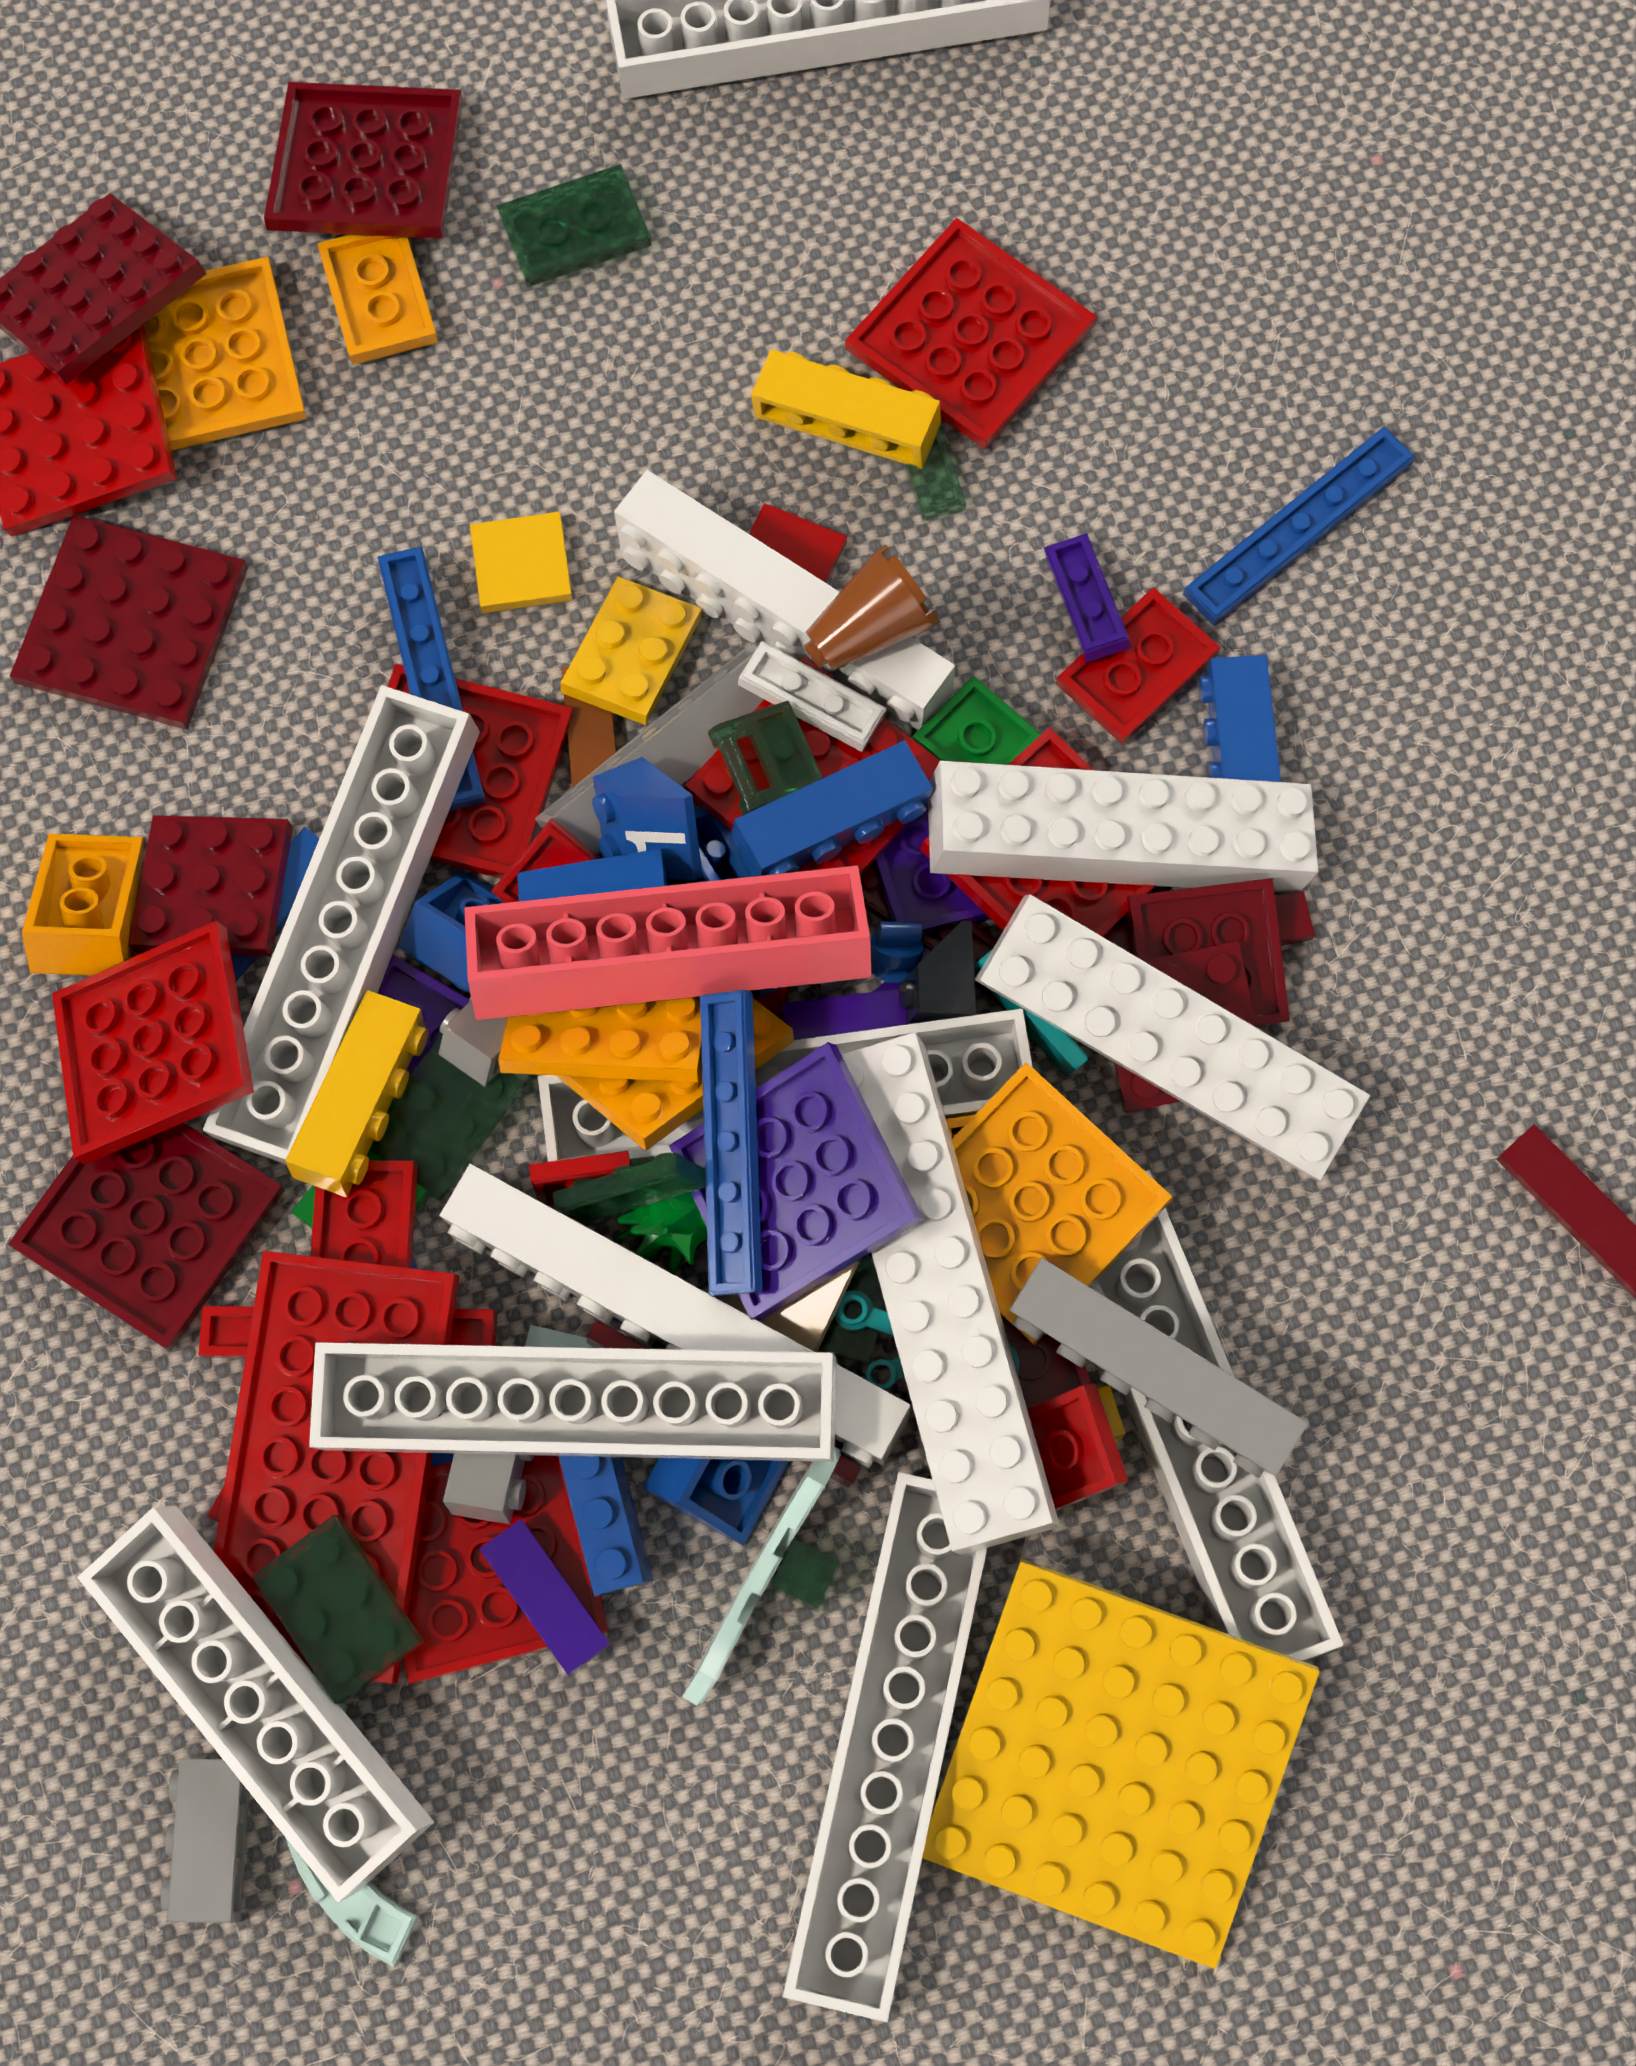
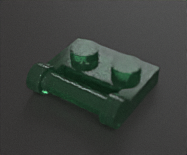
(780, 751)

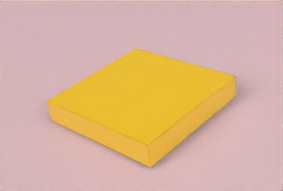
(520, 562)

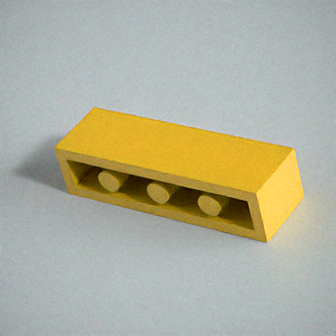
(846, 408)
(357, 1094)

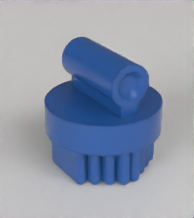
(896, 950)

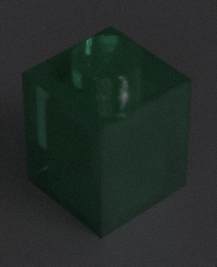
(805, 1576)

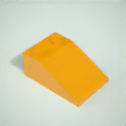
(83, 904)

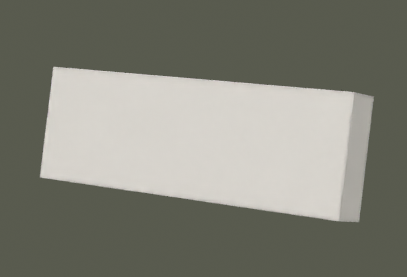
(812, 696)

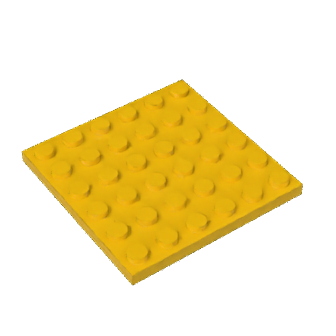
(1119, 1763)

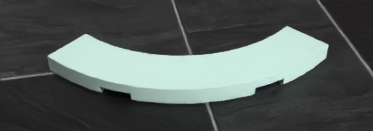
(758, 1579)
(365, 1917)

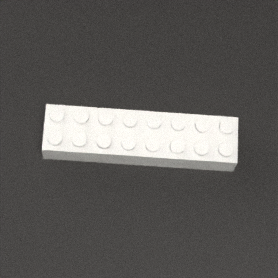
(767, 596)
(1119, 827)
(1172, 1037)
(255, 1701)

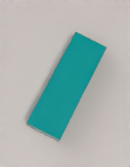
(1054, 1043)

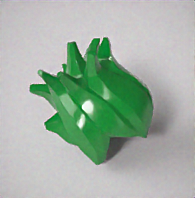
(667, 1225)

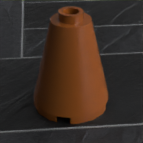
(870, 614)

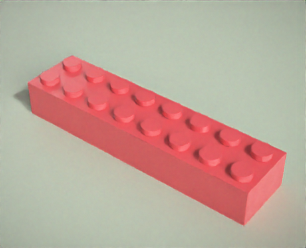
(667, 942)

